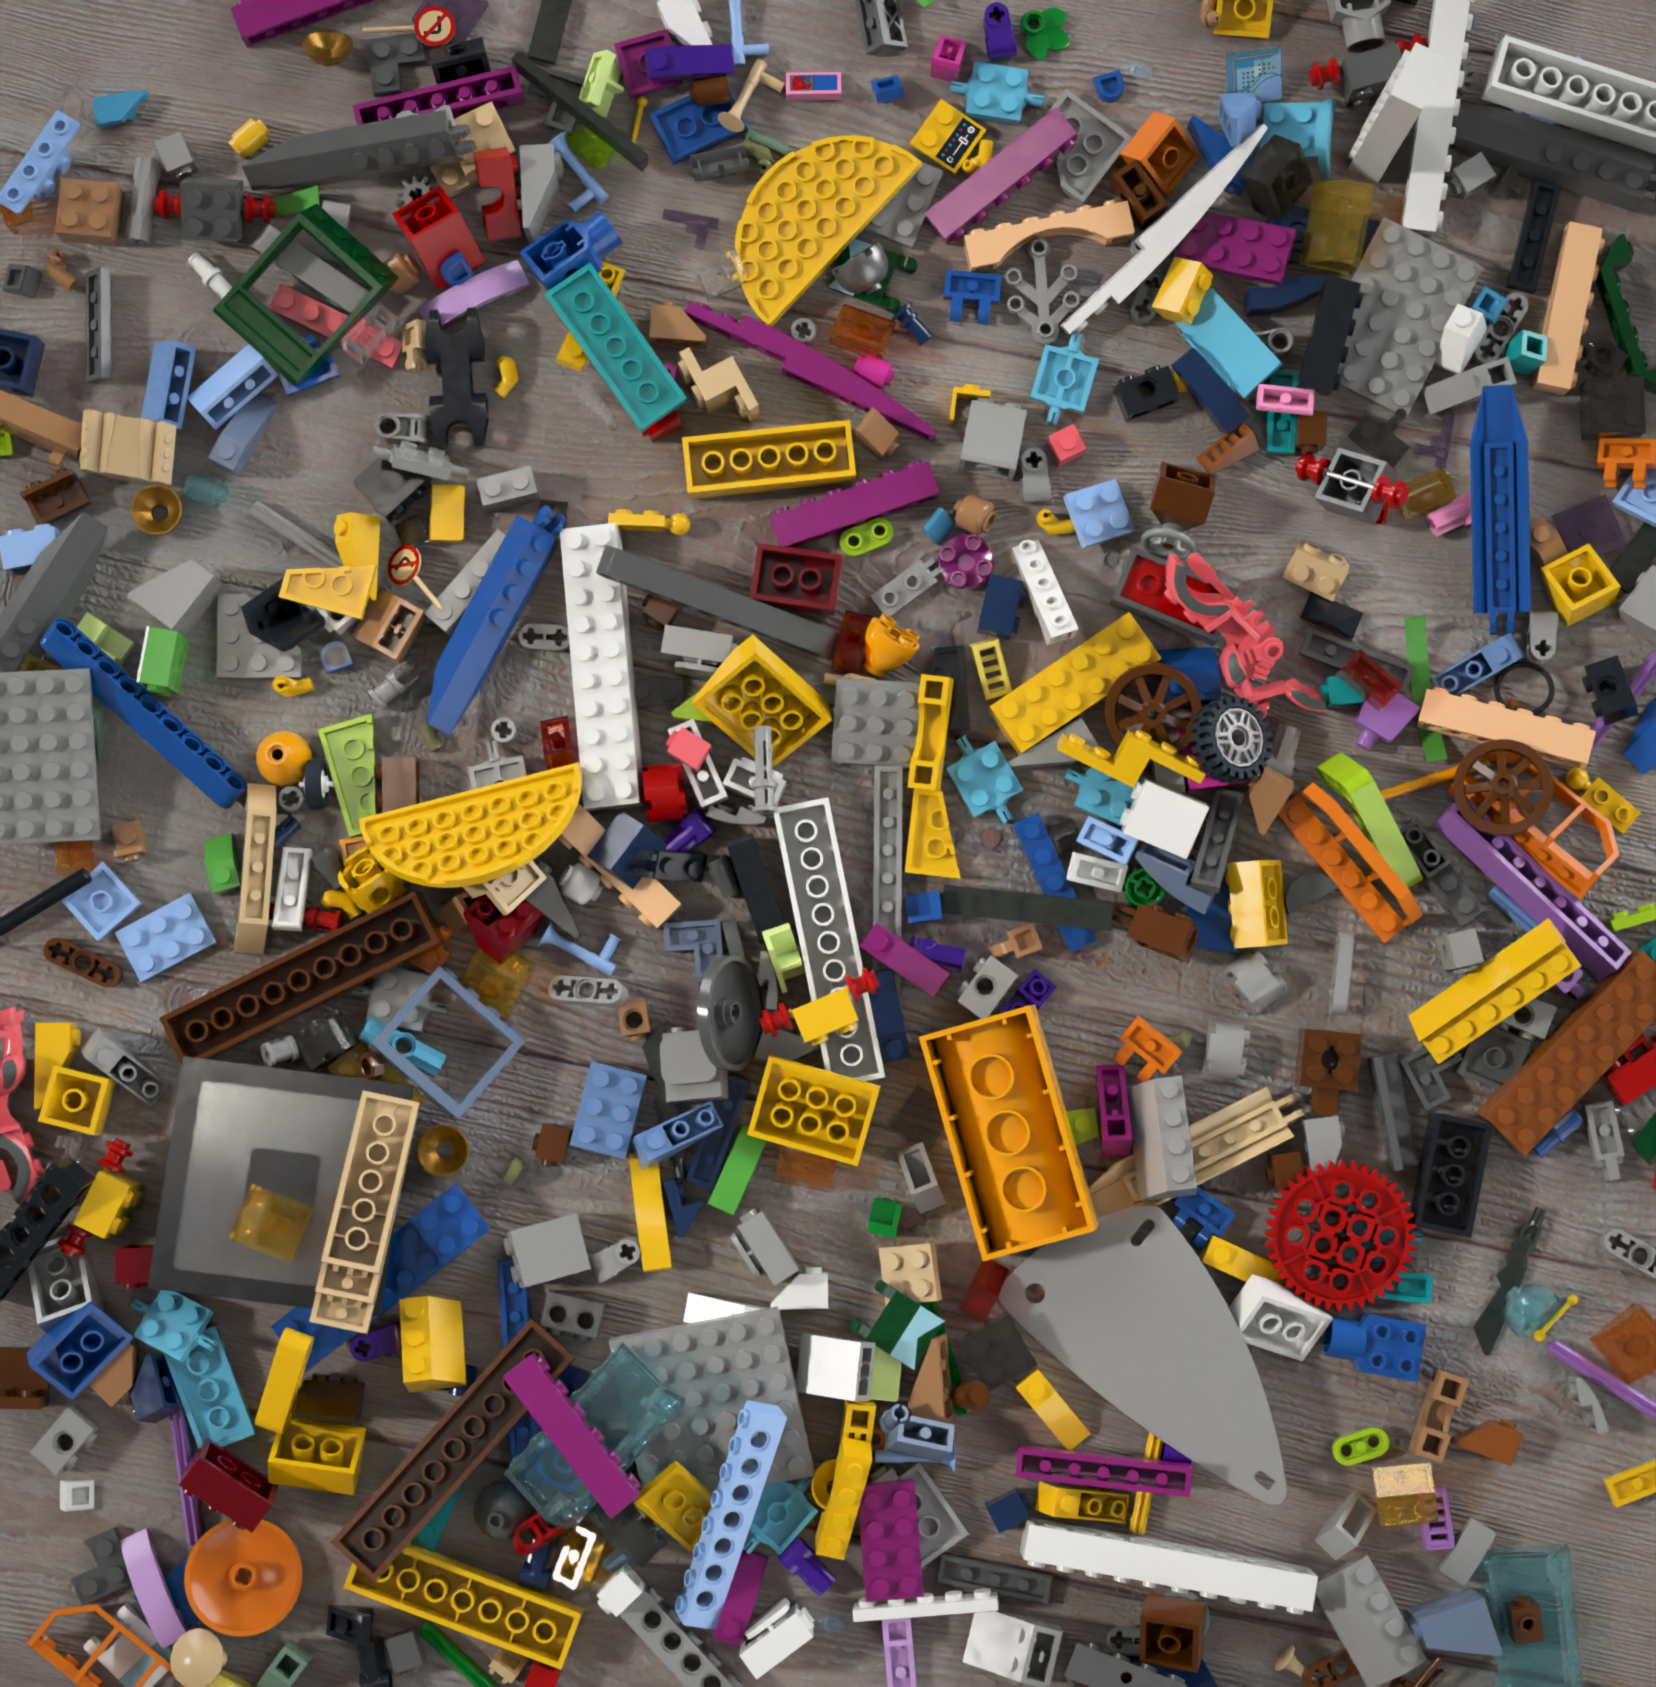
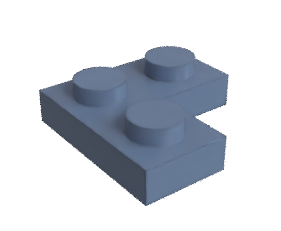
(700, 936)

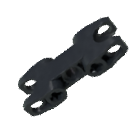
(456, 358)

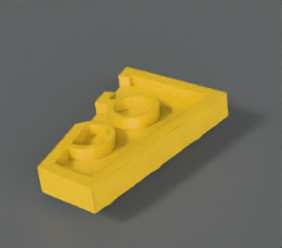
(336, 590)
(929, 837)

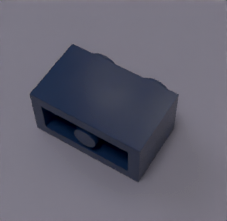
(1000, 607)

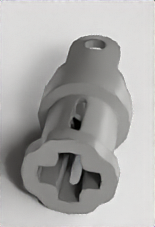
(389, 688)

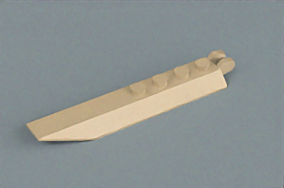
(1216, 1145)

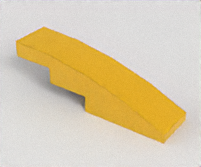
(650, 1216)

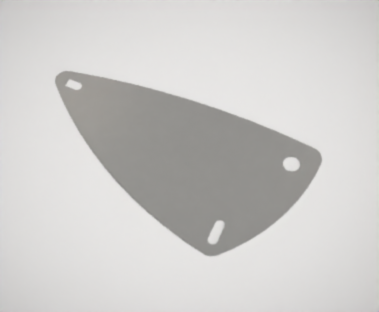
(1154, 1342)

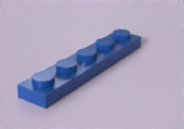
(1050, 873)

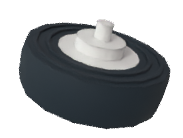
(316, 784)

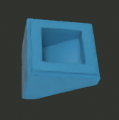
(1489, 304)
(938, 526)

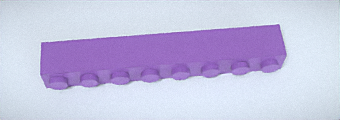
(1536, 892)

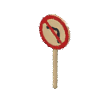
(432, 27)
(404, 568)

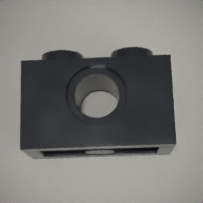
(459, 60)
(1134, 404)
(1609, 674)

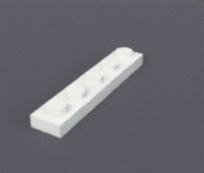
(952, 1603)

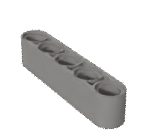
(312, 272)

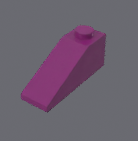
(904, 959)
(1113, 1111)
(741, 1598)

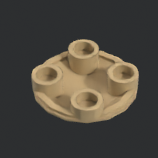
(197, 1658)

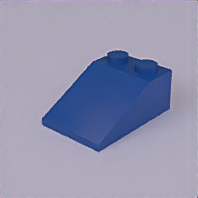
(78, 1349)

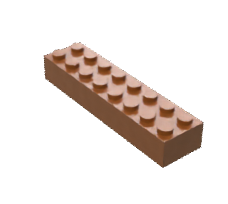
(1574, 1055)

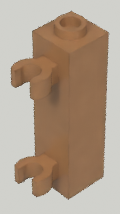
(41, 428)

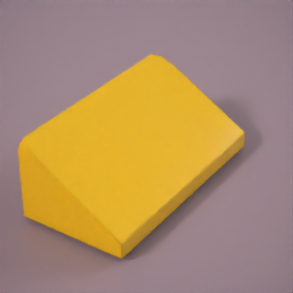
(447, 513)

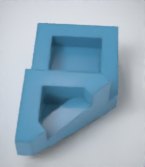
(117, 107)

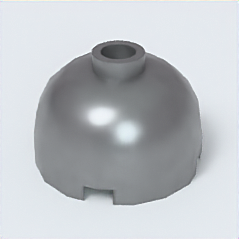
(863, 270)

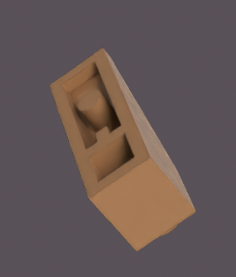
(932, 1388)

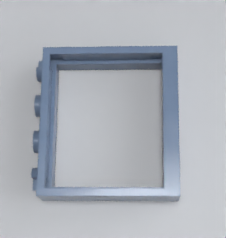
(420, 1080)

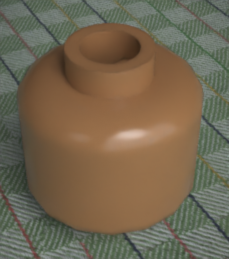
(406, 269)
(974, 514)

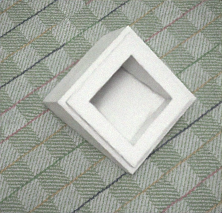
(76, 1495)

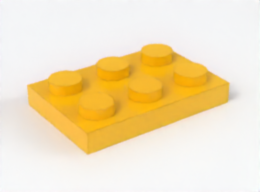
(677, 1504)

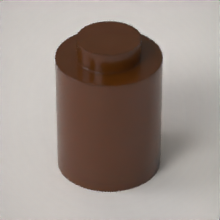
(710, 91)
(970, 1395)

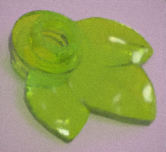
(587, 143)

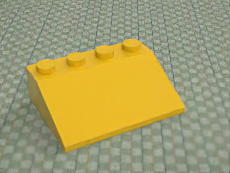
(762, 690)
(813, 1110)

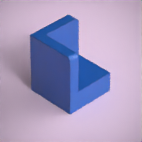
(923, 907)

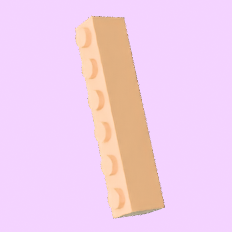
(1567, 307)
(1483, 722)
(648, 896)

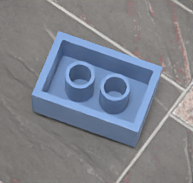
(609, 1110)

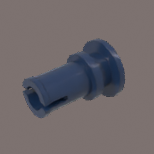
(912, 324)

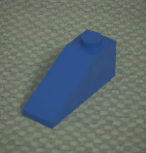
(1213, 149)

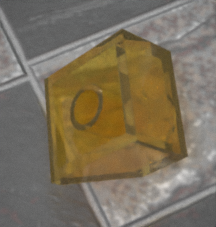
(496, 983)
(271, 1223)

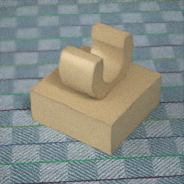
(507, 1664)

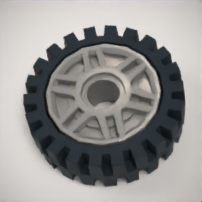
(1231, 739)

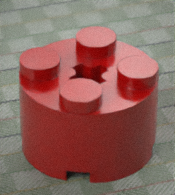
(664, 792)

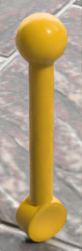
(642, 102)
(1539, 1335)

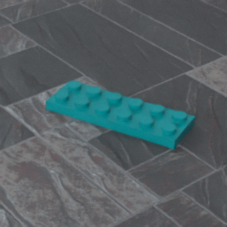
(615, 347)

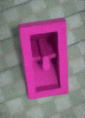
(947, 58)

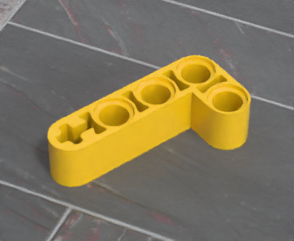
(284, 1381)

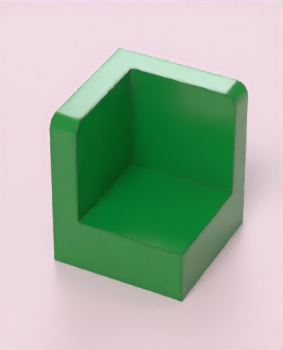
(884, 1217)

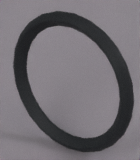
(1528, 665)

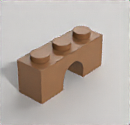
(1432, 1427)

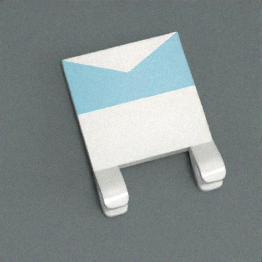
(125, 1658)

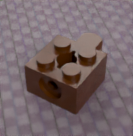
(1160, 931)
(1327, 1064)

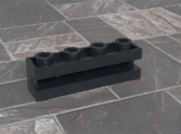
(1328, 335)

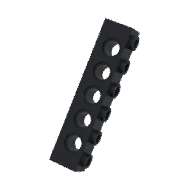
(72, 1183)

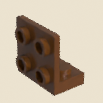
(19, 1383)

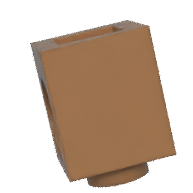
(630, 1006)

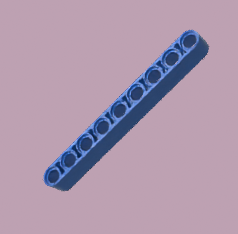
(145, 714)

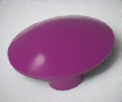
(966, 561)

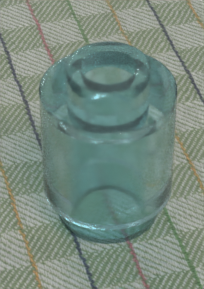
(205, 490)

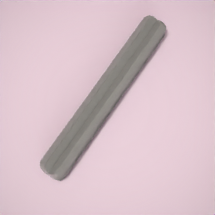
(296, 534)

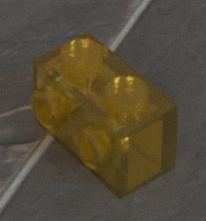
(581, 1556)

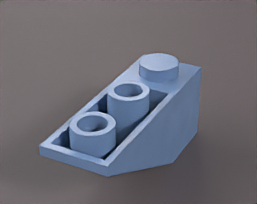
(1479, 665)
(675, 1135)

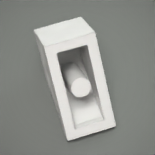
(1460, 338)
(805, 1291)

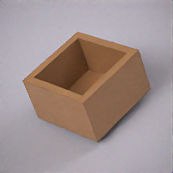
(89, 212)

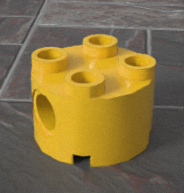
(369, 882)

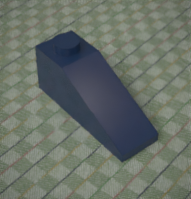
(889, 1018)

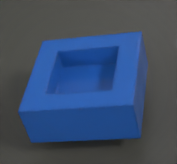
(887, 89)

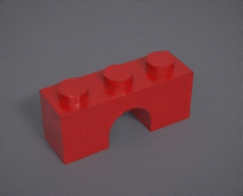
(502, 217)

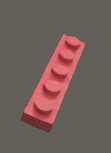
(326, 321)

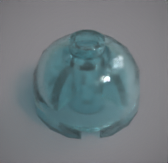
(1528, 1308)

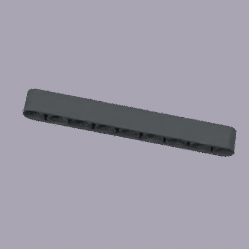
(717, 602)

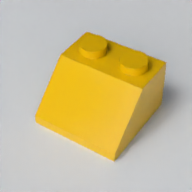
(1579, 585)
(77, 1100)

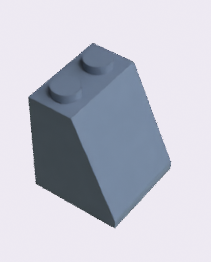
(1455, 1624)

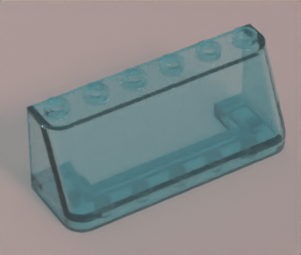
(628, 1407)
(1546, 1576)

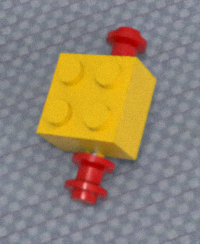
(824, 1014)
(106, 1203)

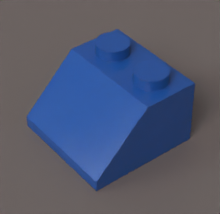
(1199, 666)

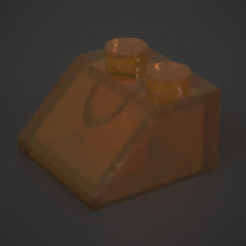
(1629, 1343)

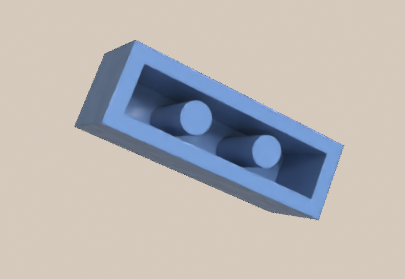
(168, 382)

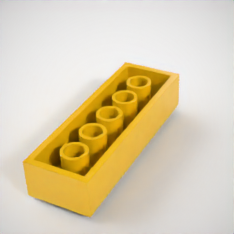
(769, 459)
(1071, 684)

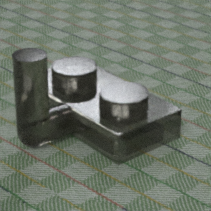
(1379, 439)

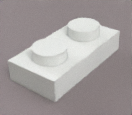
(1096, 872)

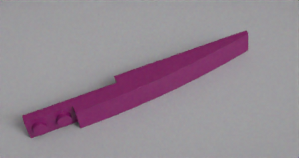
(810, 367)

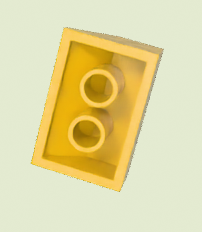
(1256, 903)
(432, 1343)
(317, 1456)

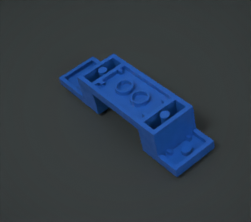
(416, 1254)

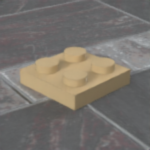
(912, 1271)

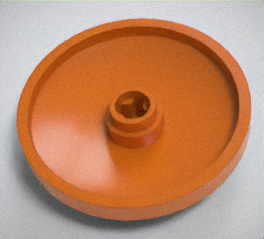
(243, 1578)

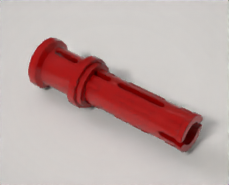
(317, 919)

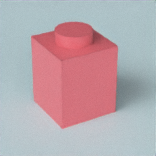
(1066, 445)
(688, 748)

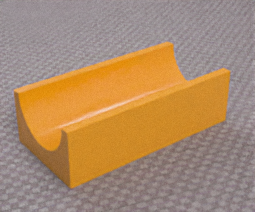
(1009, 1132)

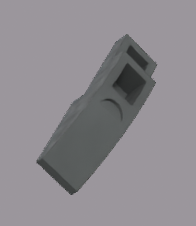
(1440, 876)

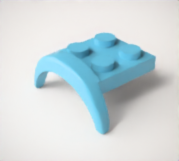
(1305, 124)

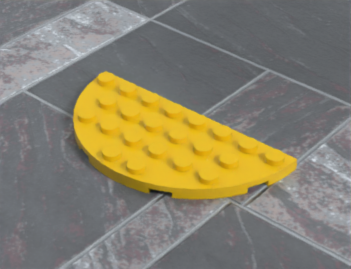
(810, 212)
(475, 832)

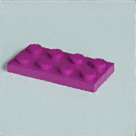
(1239, 247)
(890, 1541)

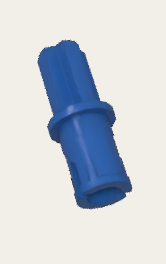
(1558, 1133)

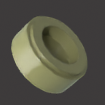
(514, 1171)

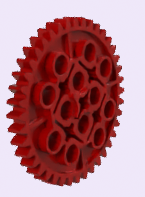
(1295, 1256)

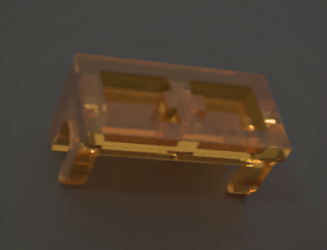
(74, 856)
(805, 1170)

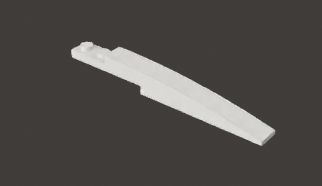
(1165, 233)

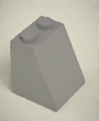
(992, 439)
(180, 595)
(1639, 606)

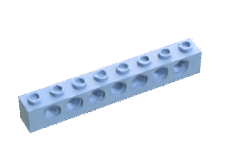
(715, 1583)

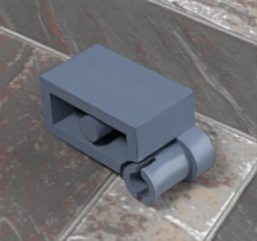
(916, 1435)

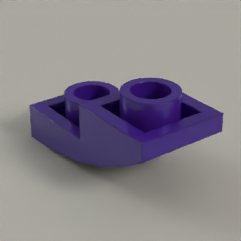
(1032, 991)

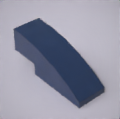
(1275, 299)
(1210, 391)

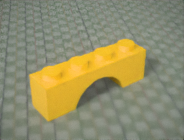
(930, 746)
(847, 1490)

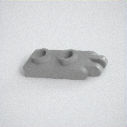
(906, 587)

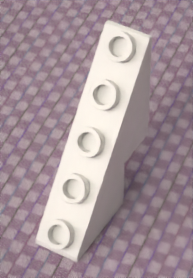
(1044, 593)

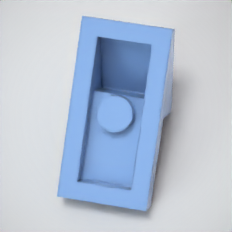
(1107, 841)

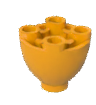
(888, 645)
(291, 766)

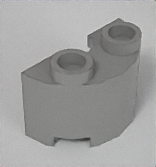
(1254, 980)
(1225, 1050)

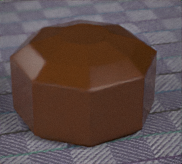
(372, 1065)

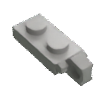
(1604, 1137)

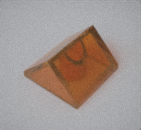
(861, 332)

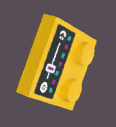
(947, 137)

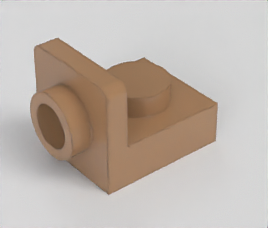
(129, 841)

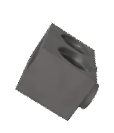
(574, 1307)

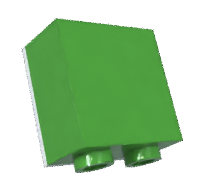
(163, 661)

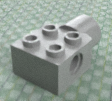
(1360, 22)

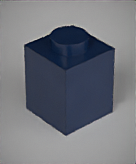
(1008, 1509)

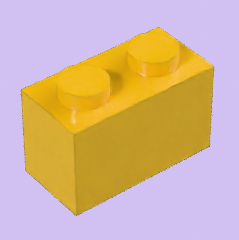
(1182, 291)

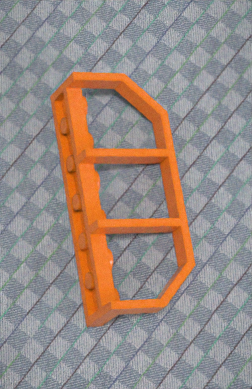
(1542, 848)
(1340, 867)
(68, 1664)

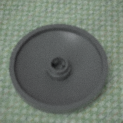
(730, 1012)

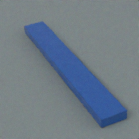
(514, 1316)

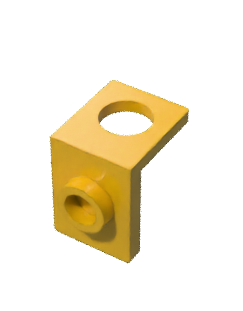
(967, 392)

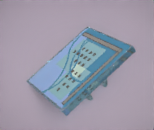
(1256, 72)

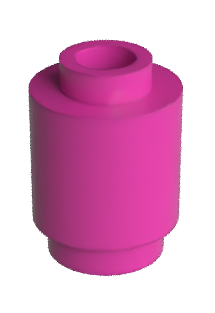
(874, 371)

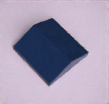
(619, 846)

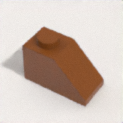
(1491, 1440)

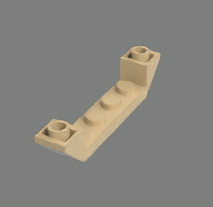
(256, 868)

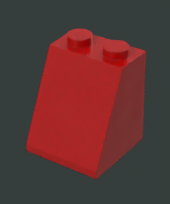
(436, 233)

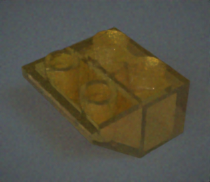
(1405, 1494)

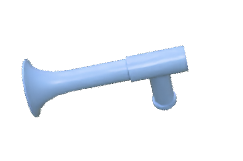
(737, 40)
(593, 190)
(599, 962)
(884, 1456)

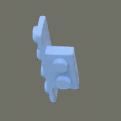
(41, 165)

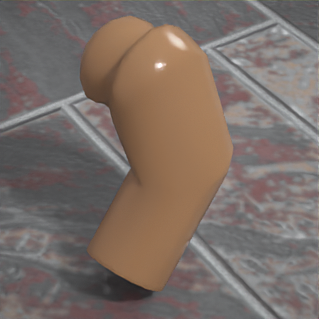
(1208, 15)
(57, 270)

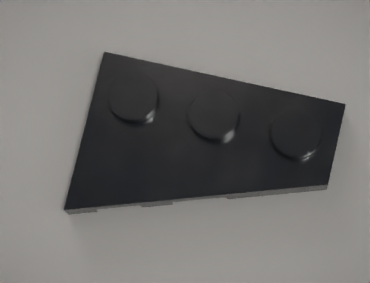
(951, 663)

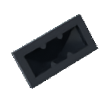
(1331, 615)

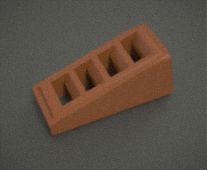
(1229, 449)

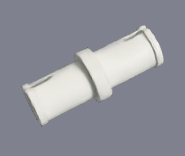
(210, 275)

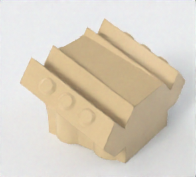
(127, 448)

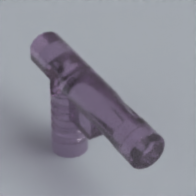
(693, 225)
(1438, 442)

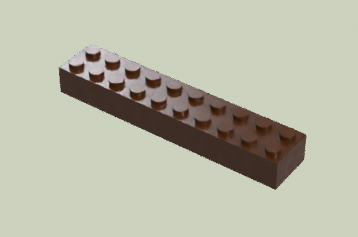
(303, 979)
(445, 1458)

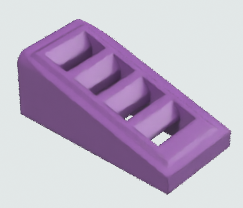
(1446, 1529)

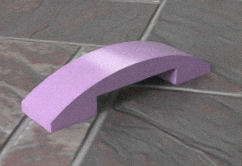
(476, 292)
(151, 1588)
(899, 1652)

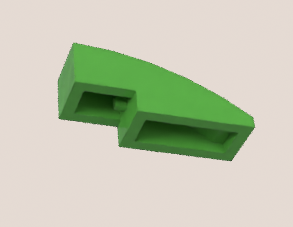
(737, 1172)

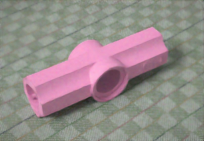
(1451, 516)

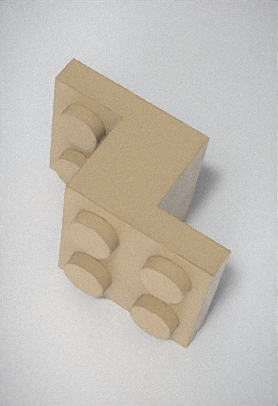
(487, 134)
(718, 385)
(510, 889)

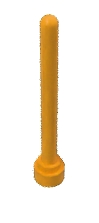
(1423, 782)

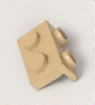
(1316, 570)

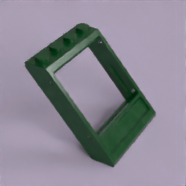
(267, 331)

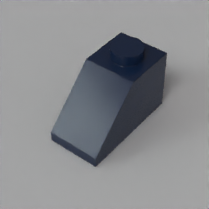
(154, 1391)

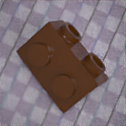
(55, 496)

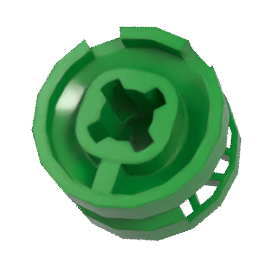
(1142, 889)

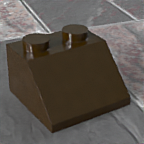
(330, 1399)

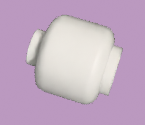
(580, 884)

